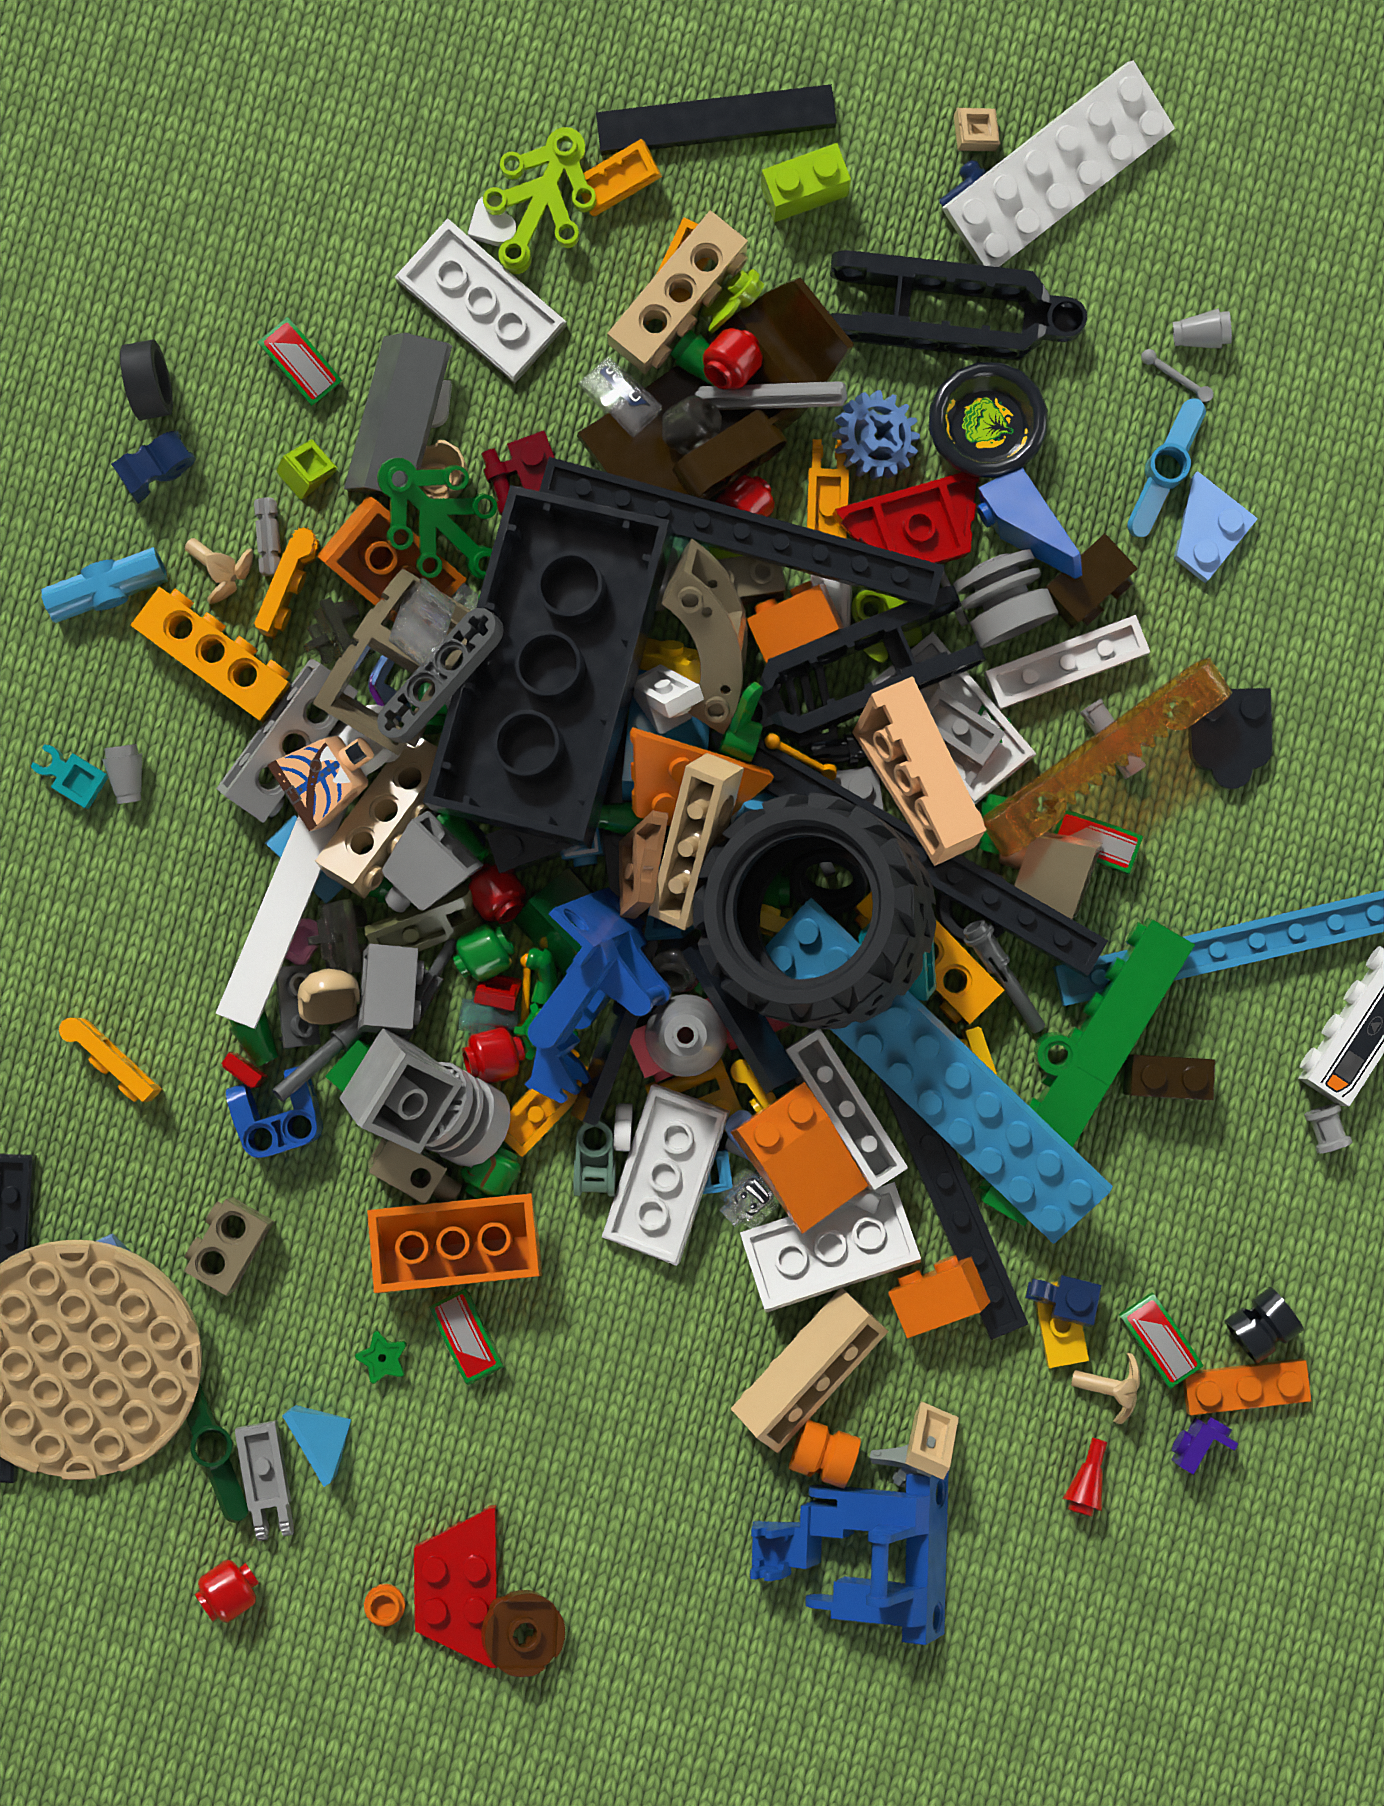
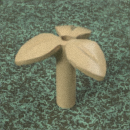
(221, 568)
(1123, 1391)

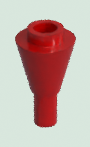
(1086, 1487)

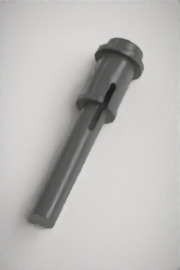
(981, 938)
(341, 1039)

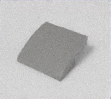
(964, 733)

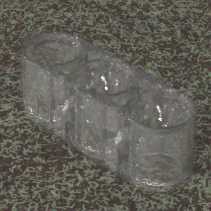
(422, 622)

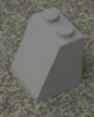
(399, 1092)

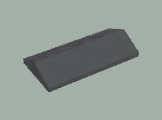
(398, 408)

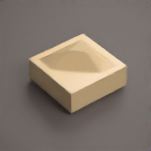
(976, 129)

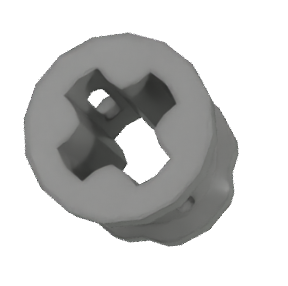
(1328, 1128)

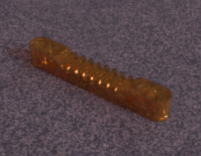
(1195, 694)

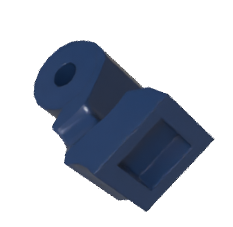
(160, 460)

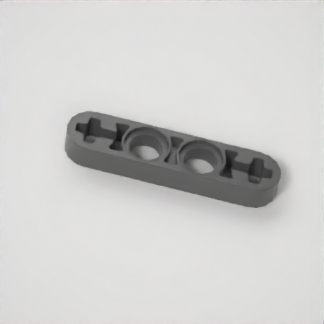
(445, 681)

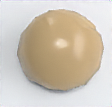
(440, 457)
(328, 997)

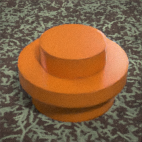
(384, 1605)

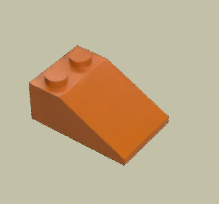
(370, 563)
(800, 1156)

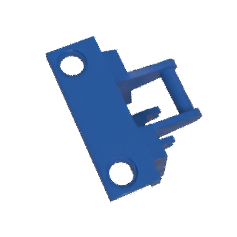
(603, 969)
(888, 1518)

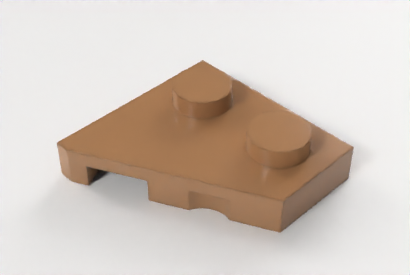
(640, 863)

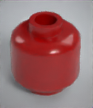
(732, 359)
(749, 494)
(496, 895)
(493, 1055)
(227, 1591)

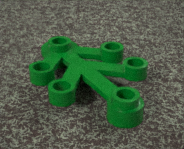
(433, 513)

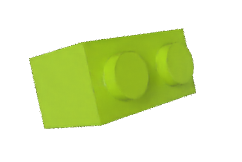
(805, 182)

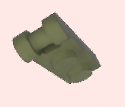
(427, 927)

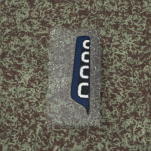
(620, 396)

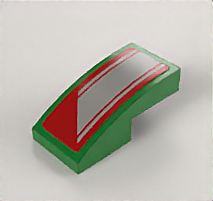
(299, 361)
(1118, 845)
(466, 1336)
(1161, 1340)

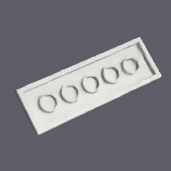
(1059, 167)

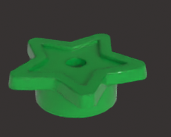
(391, 1350)

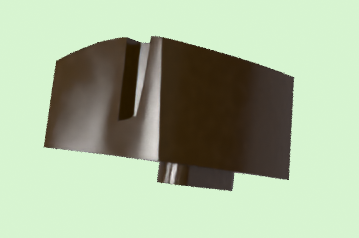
(797, 346)

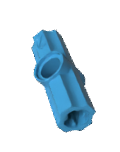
(104, 585)

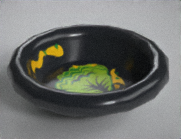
(988, 419)

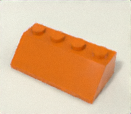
(454, 1243)

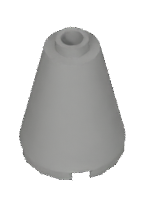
(701, 1052)

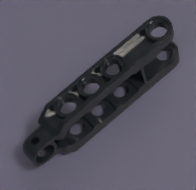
(1044, 314)
(883, 627)

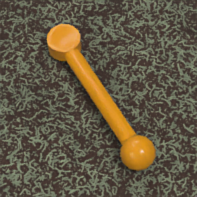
(773, 741)
(525, 991)

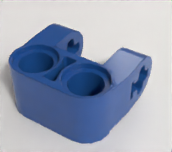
(247, 1118)

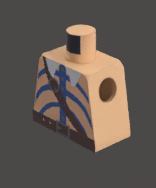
(323, 778)

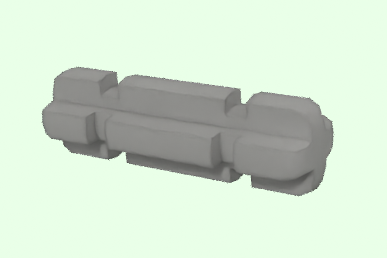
(267, 535)

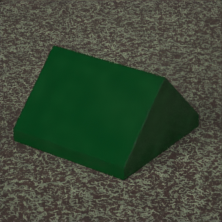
(542, 928)

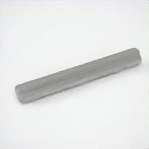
(777, 395)

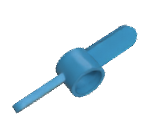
(1157, 487)

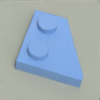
(1210, 528)

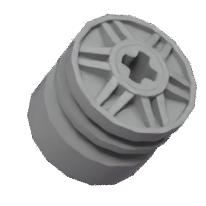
(1005, 598)
(472, 1123)

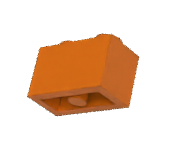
(795, 620)
(938, 1296)

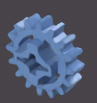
(893, 430)

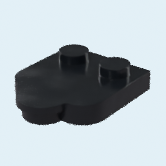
(1234, 737)

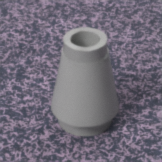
(1204, 330)
(124, 772)

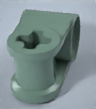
(595, 1163)

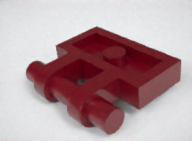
(528, 461)

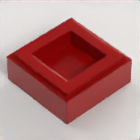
(499, 992)
(244, 1070)

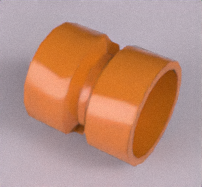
(825, 1453)

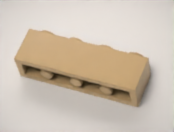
(809, 1370)

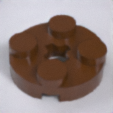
(505, 1616)

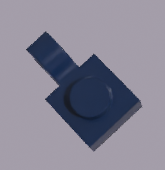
(1071, 1298)

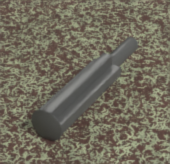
(432, 981)

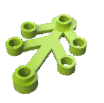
(542, 192)

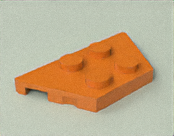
(660, 771)

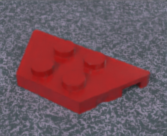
(918, 521)
(457, 1584)

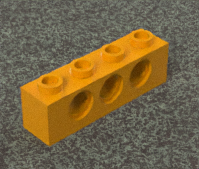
(158, 623)
(978, 987)

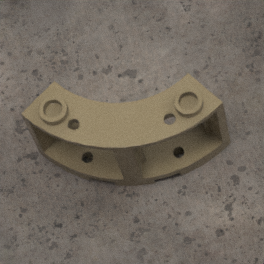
(717, 626)
(375, 635)

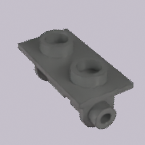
(294, 1029)

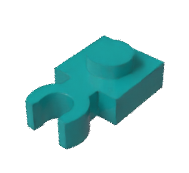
(75, 778)

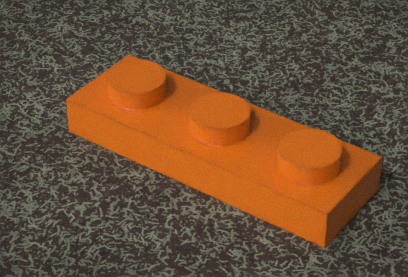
(1247, 1386)

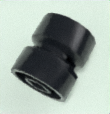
(1264, 1325)

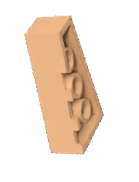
(919, 770)

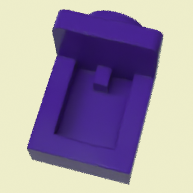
(1193, 1444)

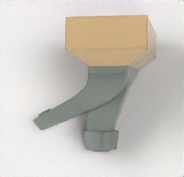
(928, 1447)

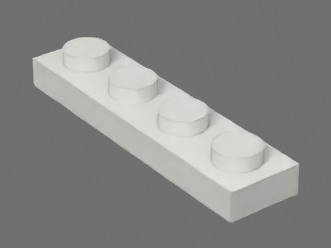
(1067, 662)

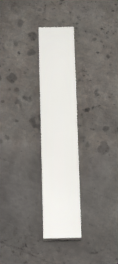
(276, 924)

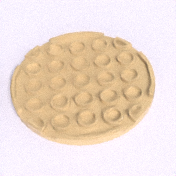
(91, 1359)

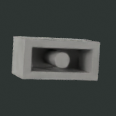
(389, 989)

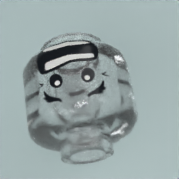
(748, 1199)

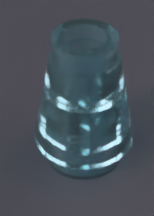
(481, 1018)

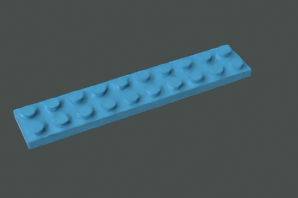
(951, 1088)

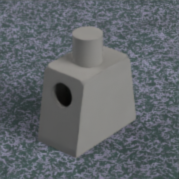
(426, 864)

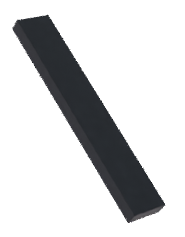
(718, 119)

